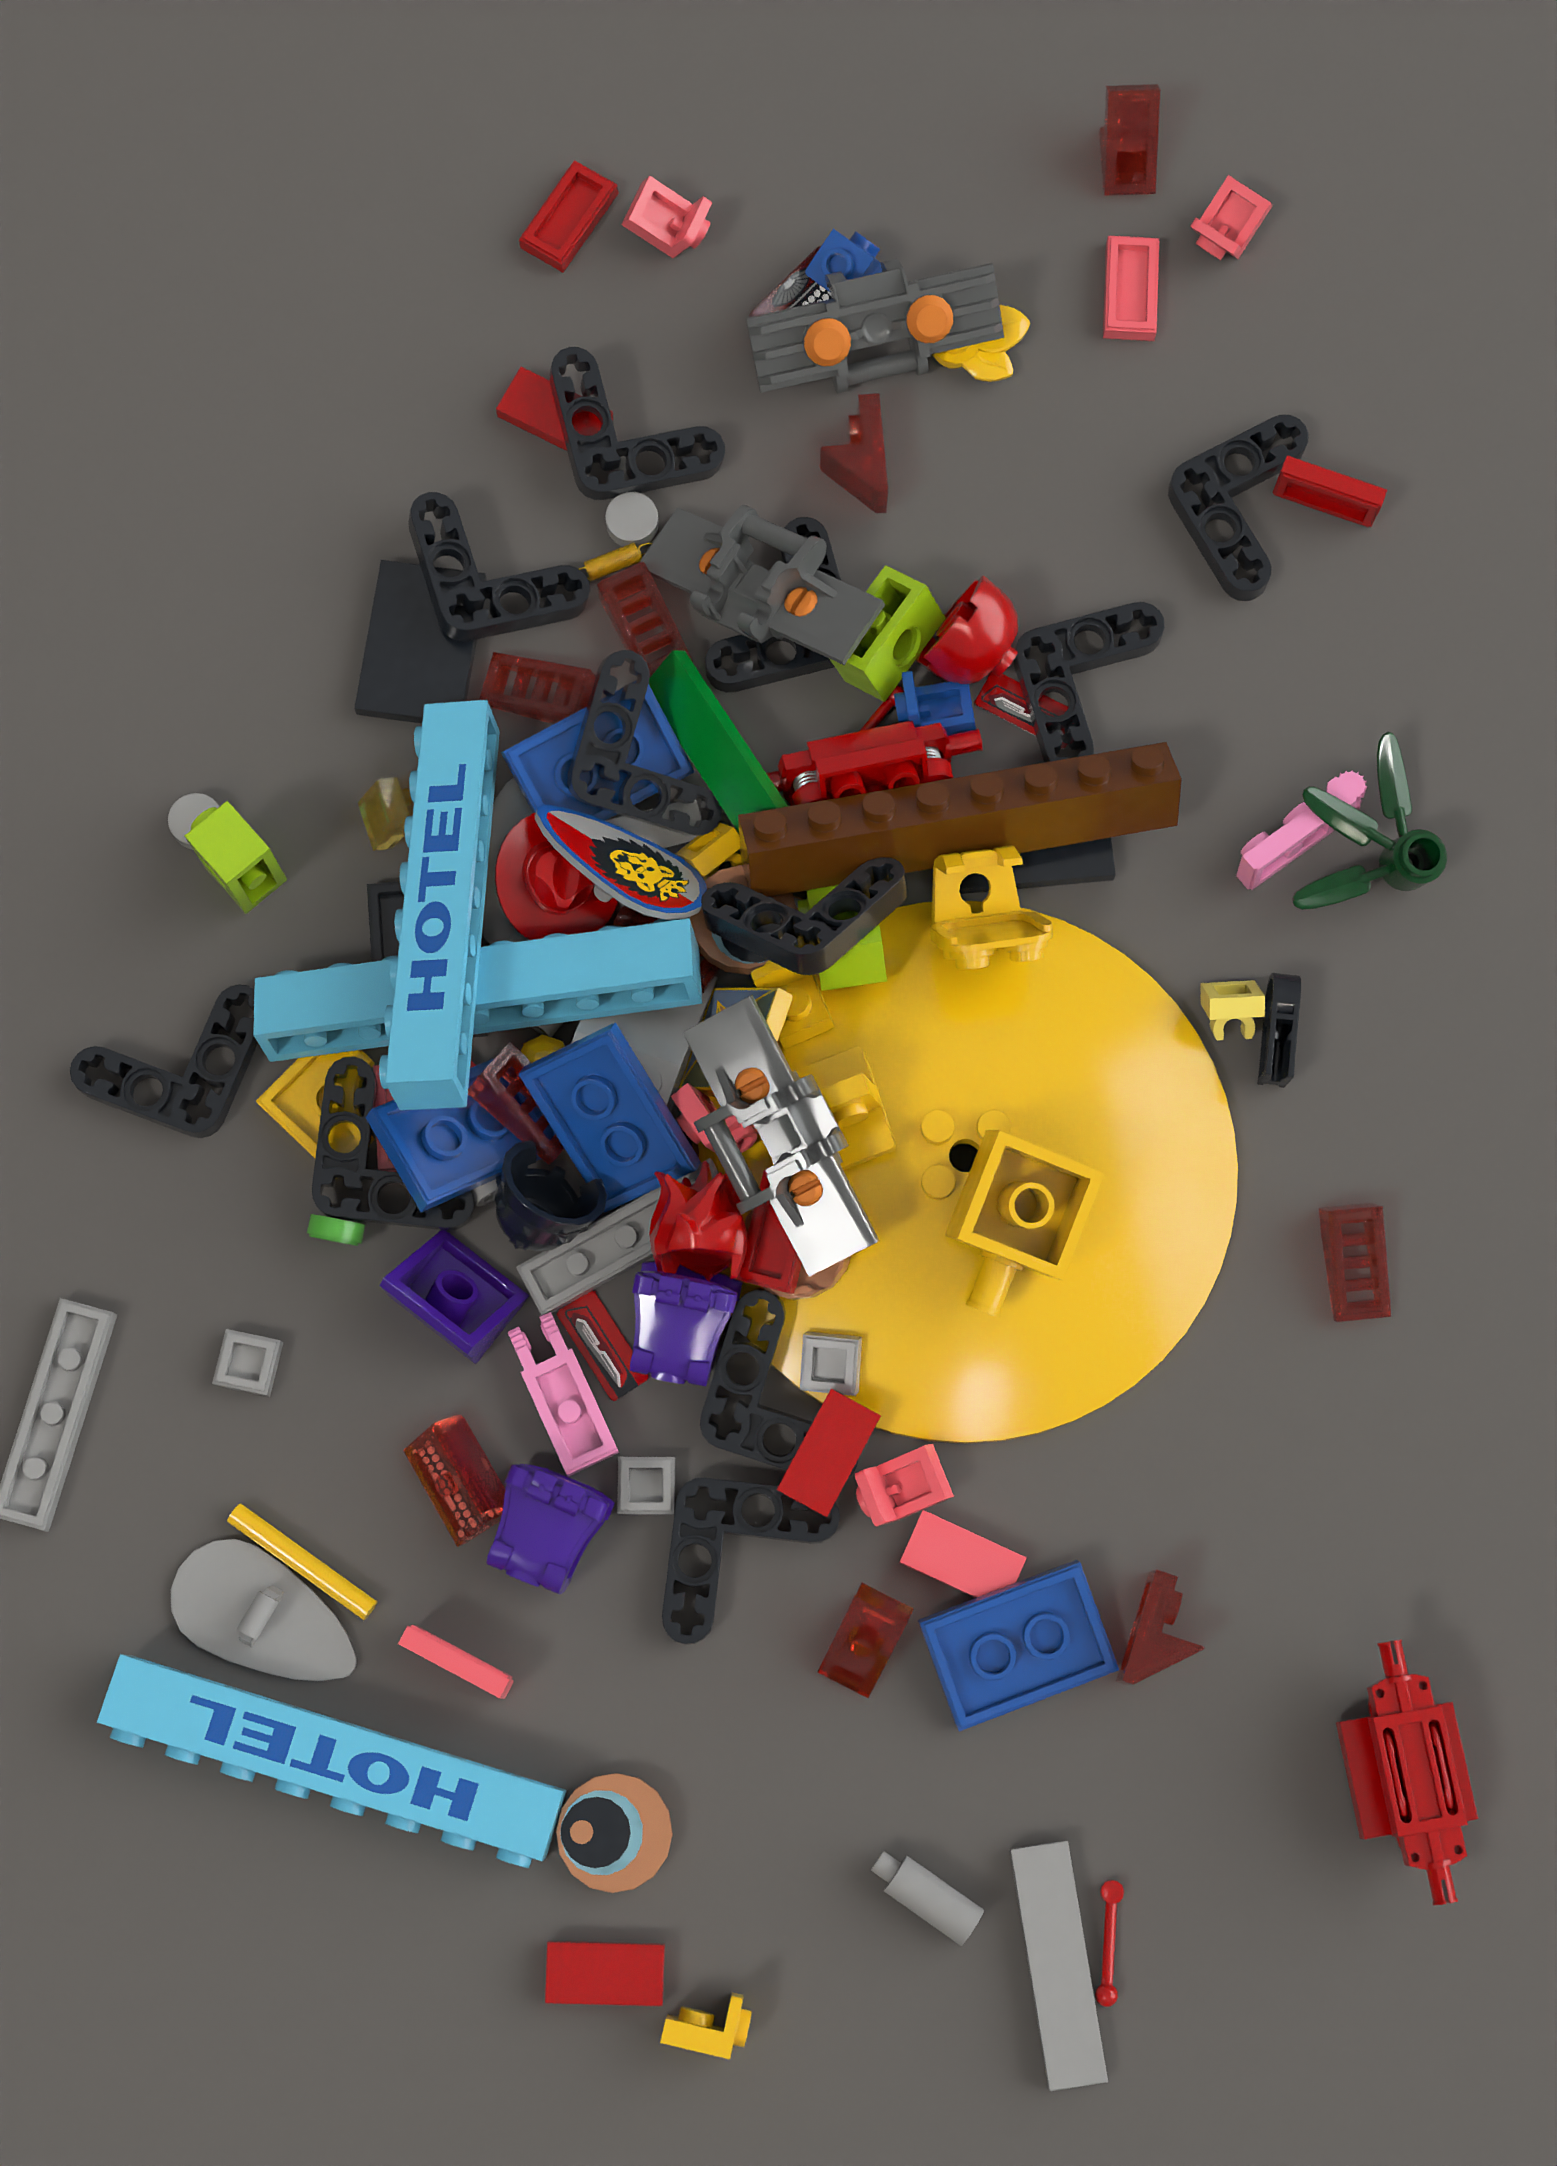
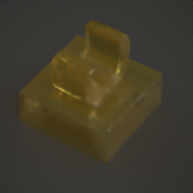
(385, 812)

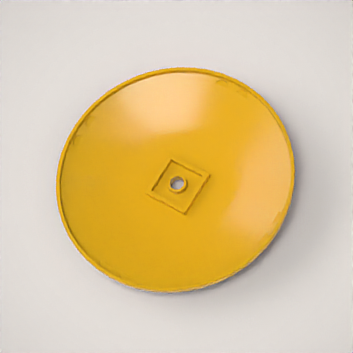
(1074, 1060)

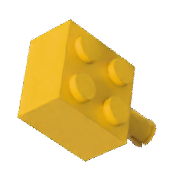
(1021, 1212)

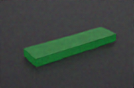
(712, 739)

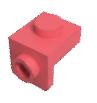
(667, 218)
(1230, 219)
(696, 1105)
(902, 1486)

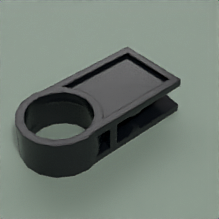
(1279, 1030)

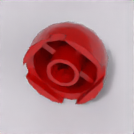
(974, 636)

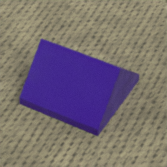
(455, 1294)

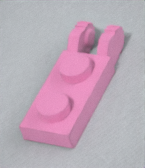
(1301, 830)
(564, 1401)

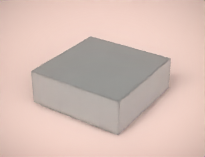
(247, 1363)
(831, 1363)
(646, 1486)

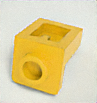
(807, 1012)
(696, 2031)

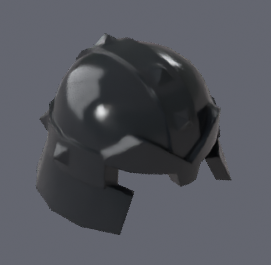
(539, 1206)

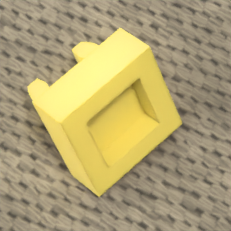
(1232, 1001)

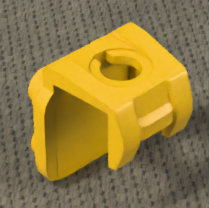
(1000, 924)

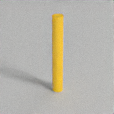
(302, 1561)

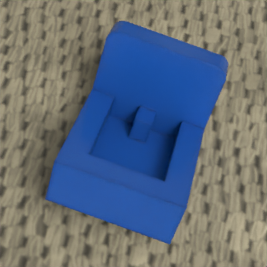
(851, 256)
(936, 703)

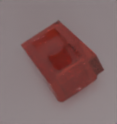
(1130, 139)
(862, 462)
(865, 1640)
(1147, 1647)

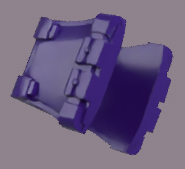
(680, 1322)
(546, 1526)

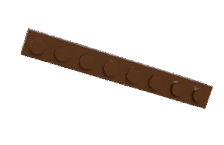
(1018, 806)

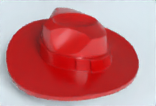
(542, 889)

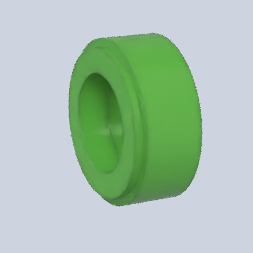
(335, 1230)

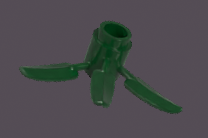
(1419, 845)

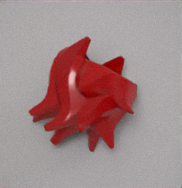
(698, 1225)

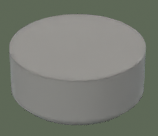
(632, 519)
(185, 812)

